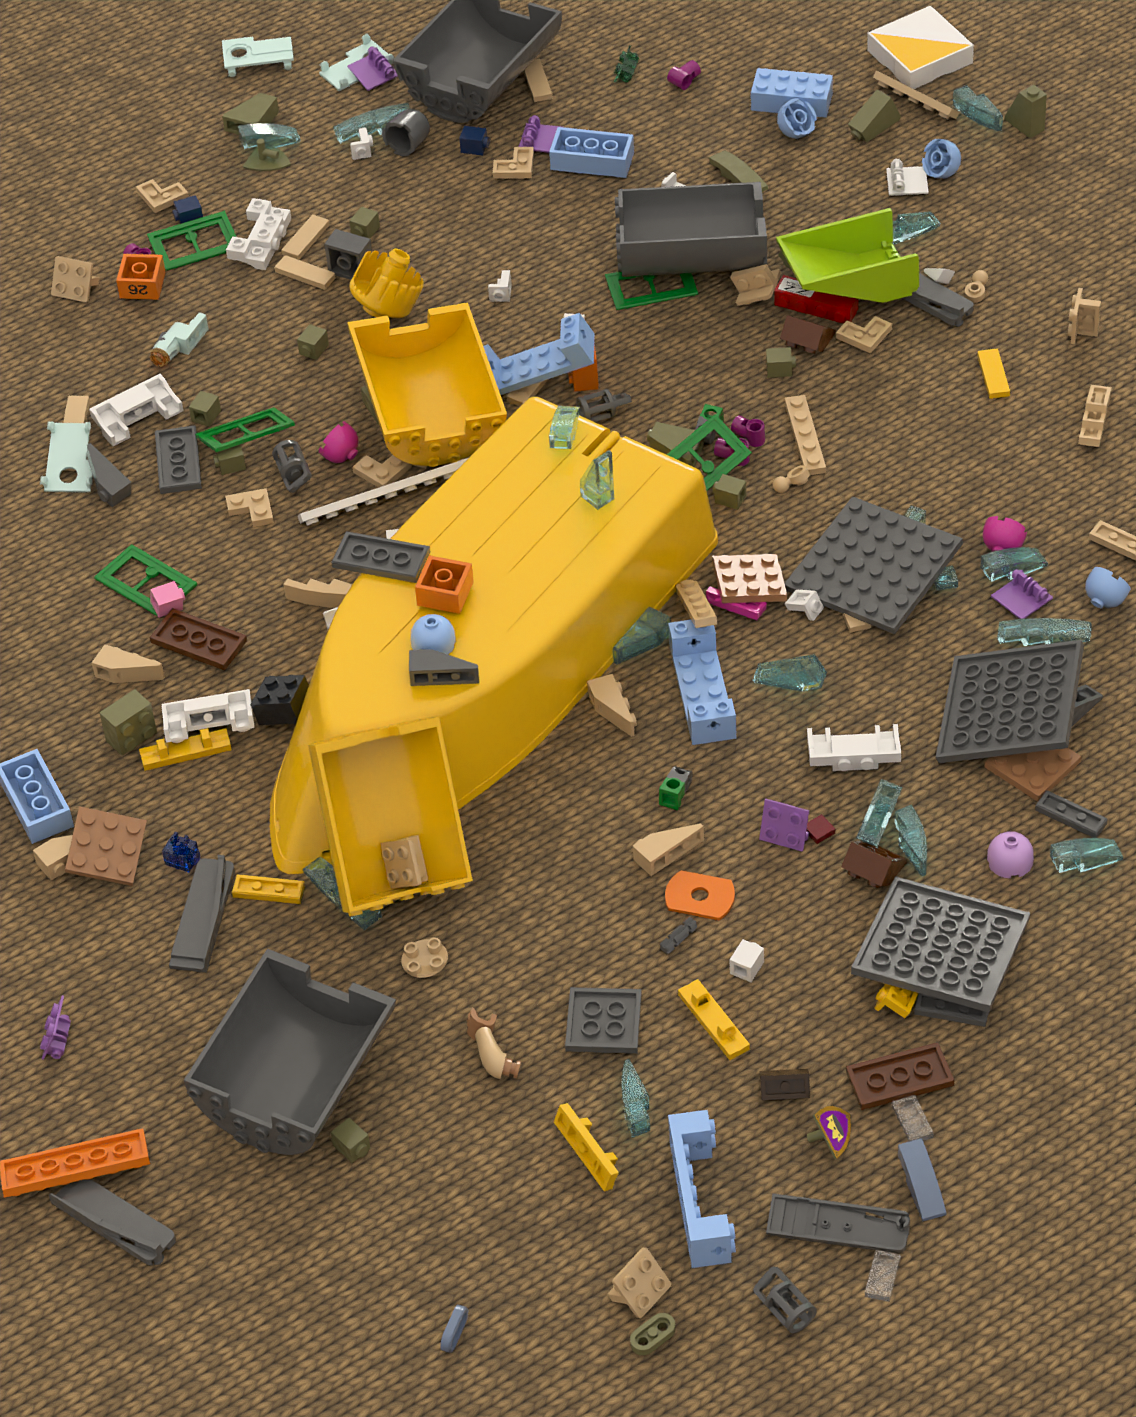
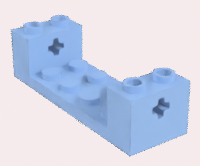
(546, 361)
(701, 683)
(711, 1237)

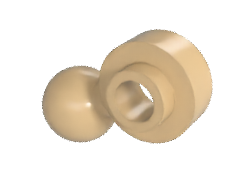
(976, 291)
(796, 476)

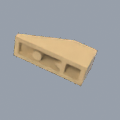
(664, 847)

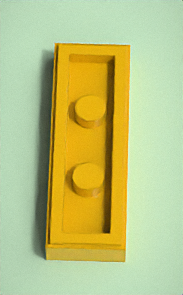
(993, 373)
(268, 889)

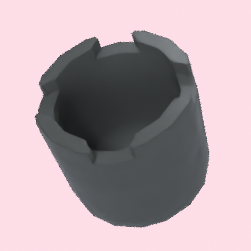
(406, 131)

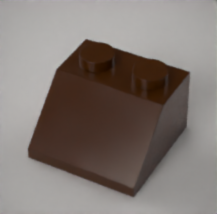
(807, 334)
(872, 863)

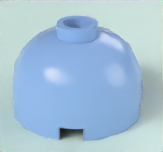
(796, 119)
(941, 158)
(1105, 589)
(433, 633)

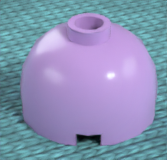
(1010, 855)

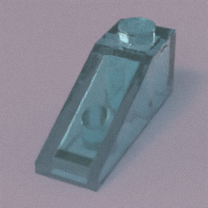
(598, 481)
(643, 636)
(795, 673)
(879, 813)

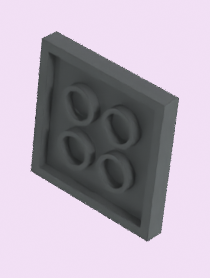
(603, 1020)

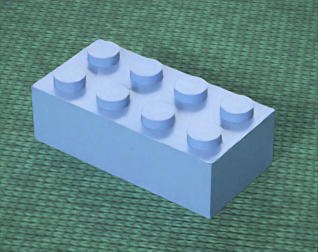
(776, 87)
(591, 152)
(35, 796)

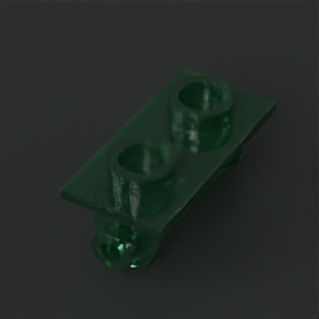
(627, 67)

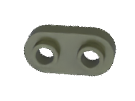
(650, 1333)

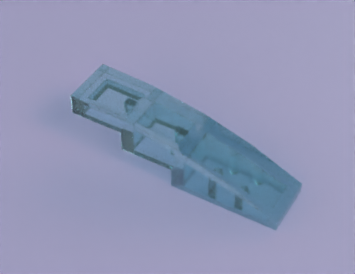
(371, 120)
(913, 225)
(1043, 630)
(324, 878)

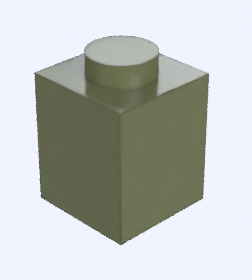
(365, 222)
(312, 342)
(779, 362)
(204, 408)
(230, 460)
(730, 491)
(350, 1140)

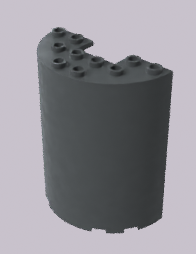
(473, 55)
(690, 229)
(285, 1055)

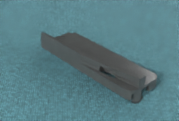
(952, 304)
(202, 915)
(115, 1219)
(838, 1223)

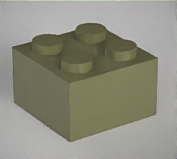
(128, 722)

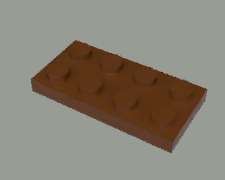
(198, 639)
(899, 1075)

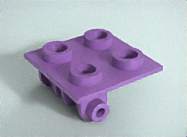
(373, 69)
(537, 135)
(1022, 595)
(784, 825)
(57, 1032)

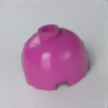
(340, 444)
(1003, 534)

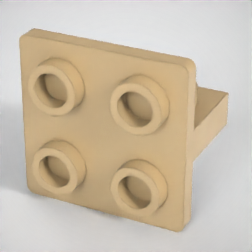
(73, 279)
(755, 283)
(1084, 317)
(404, 862)
(640, 1283)

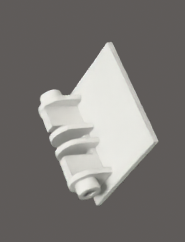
(906, 179)

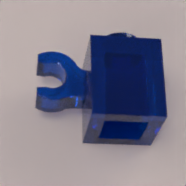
(181, 852)

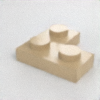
(519, 167)
(158, 198)
(864, 338)
(378, 473)
(251, 502)

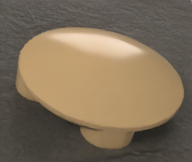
(424, 957)

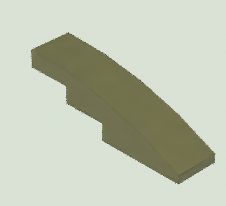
(735, 169)

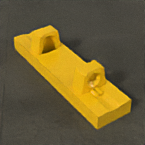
(189, 749)
(714, 1019)
(577, 1134)

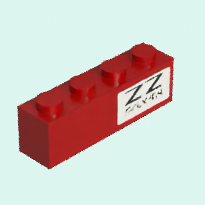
(824, 305)

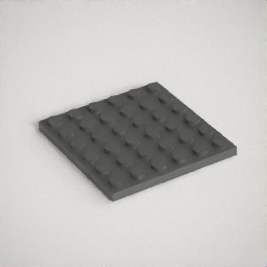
(874, 564)
(1010, 701)
(941, 944)

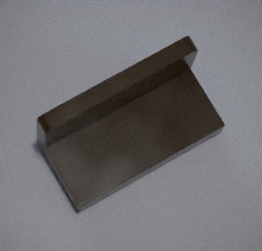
(784, 1084)

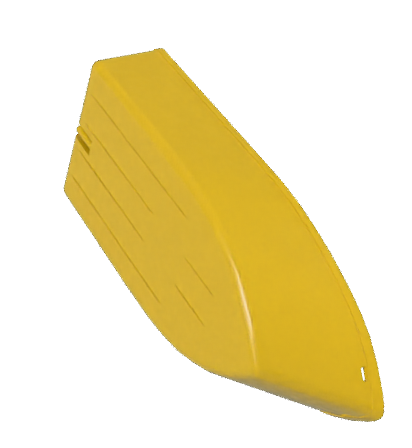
(539, 621)

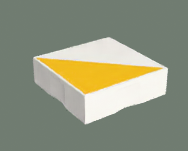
(920, 47)

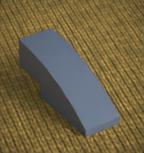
(921, 1179)

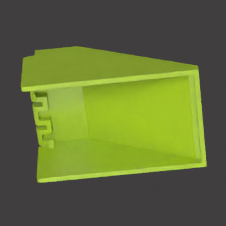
(852, 259)

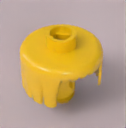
(384, 284)

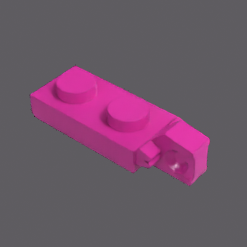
(751, 609)

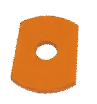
(715, 906)

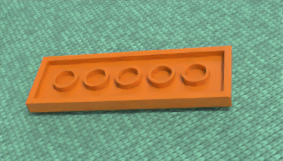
(74, 1163)

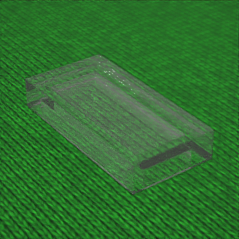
(912, 1118)
(882, 1275)

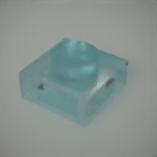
(947, 579)

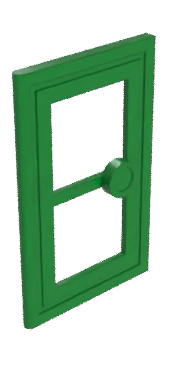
(187, 228)
(621, 303)
(274, 414)
(714, 423)
(154, 568)

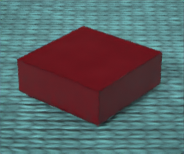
(820, 829)

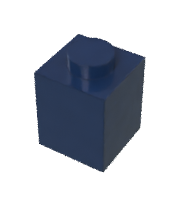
(474, 140)
(187, 209)

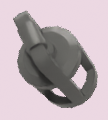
(608, 403)
(293, 468)
(781, 1296)

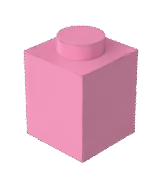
(166, 597)

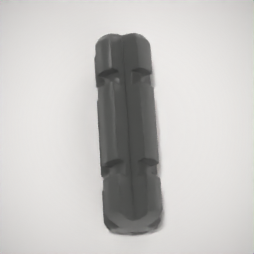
(678, 935)

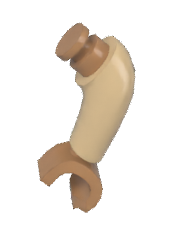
(491, 1055)

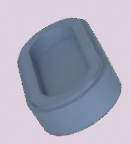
(454, 1328)

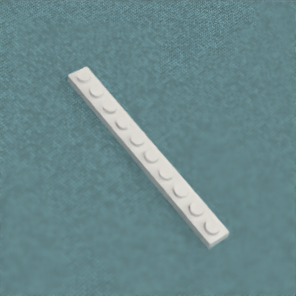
(389, 491)

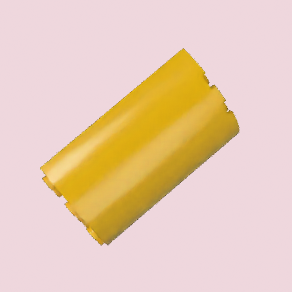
(429, 385)
(385, 789)

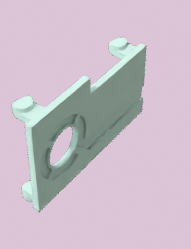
(257, 53)
(339, 73)
(67, 451)

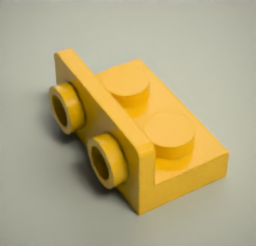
(896, 998)

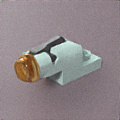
(178, 339)

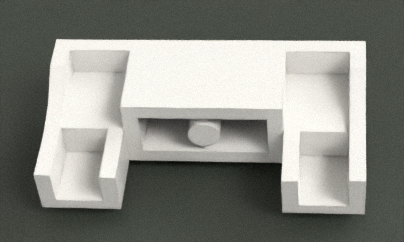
(264, 237)
(134, 404)
(206, 713)
(855, 750)

